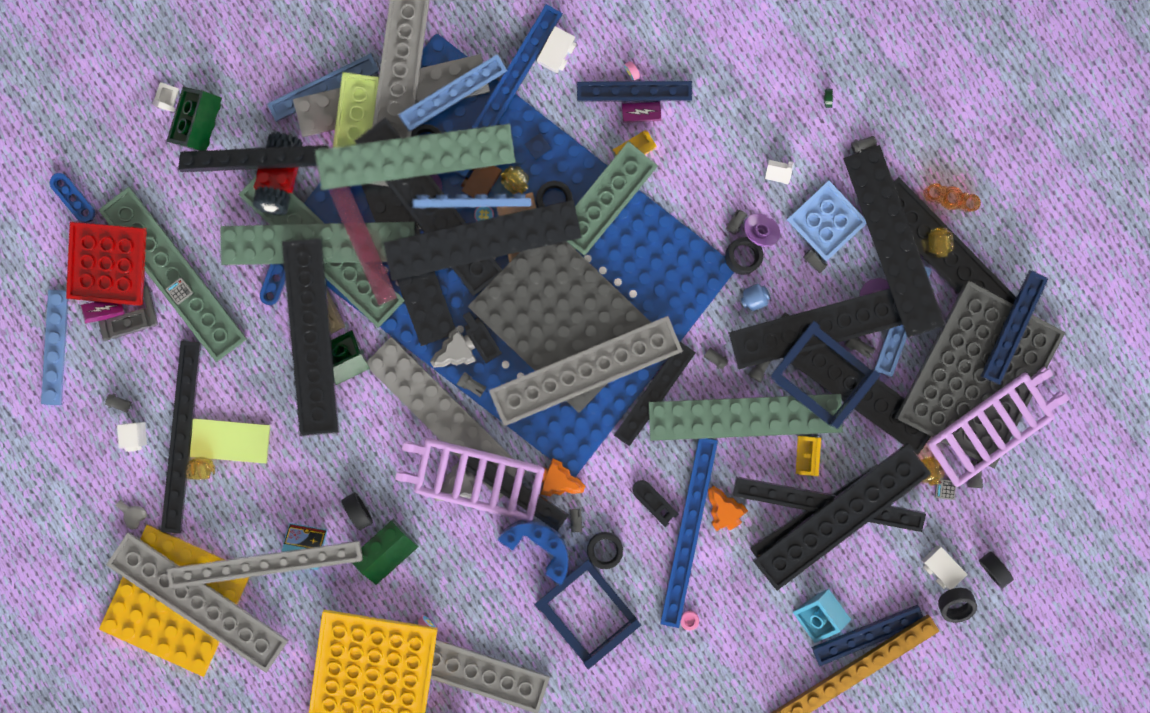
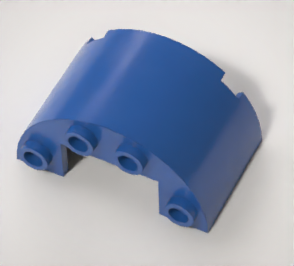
(544, 537)

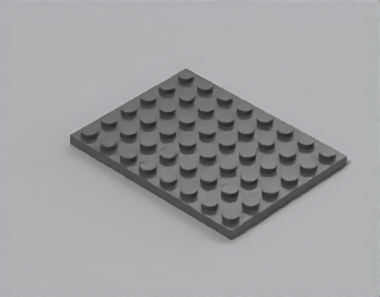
(554, 307)
(951, 374)

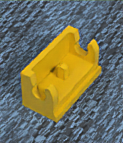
(642, 141)
(808, 455)

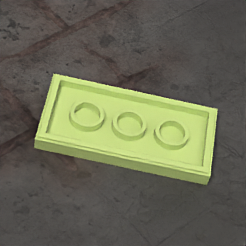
(355, 108)
(230, 440)

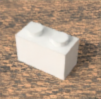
(556, 50)
(132, 436)
(944, 568)

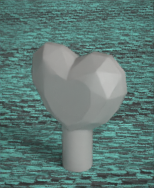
(132, 515)

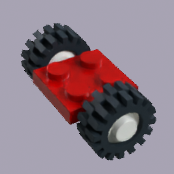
(274, 183)

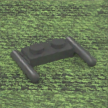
(131, 321)

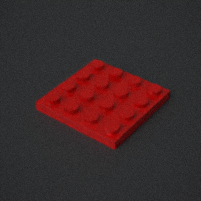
(106, 263)

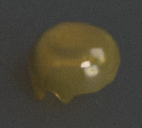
(200, 468)

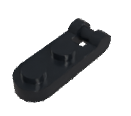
(653, 502)

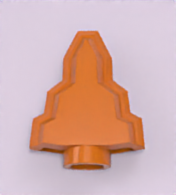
(559, 480)
(725, 510)

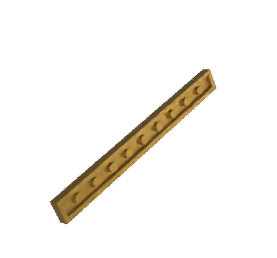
(861, 667)

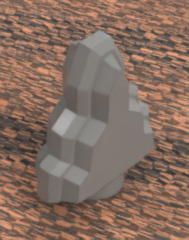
(454, 351)
(467, 484)

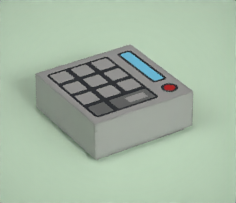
(179, 291)
(945, 490)

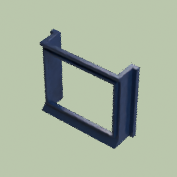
(853, 399)
(608, 645)

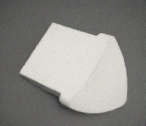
(166, 97)
(779, 171)

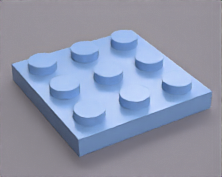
(827, 221)

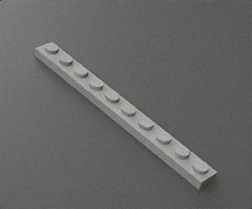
(265, 564)

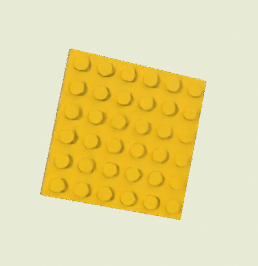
(154, 626)
(371, 665)

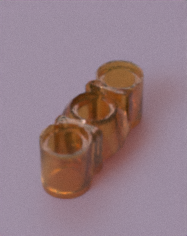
(961, 198)

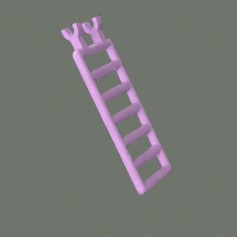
(1046, 407)
(473, 502)

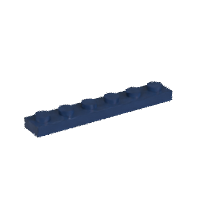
(634, 91)
(1014, 327)
(865, 636)

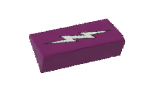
(641, 112)
(100, 311)

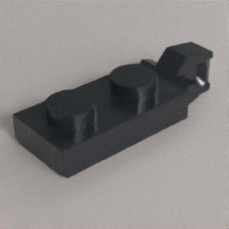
(481, 338)

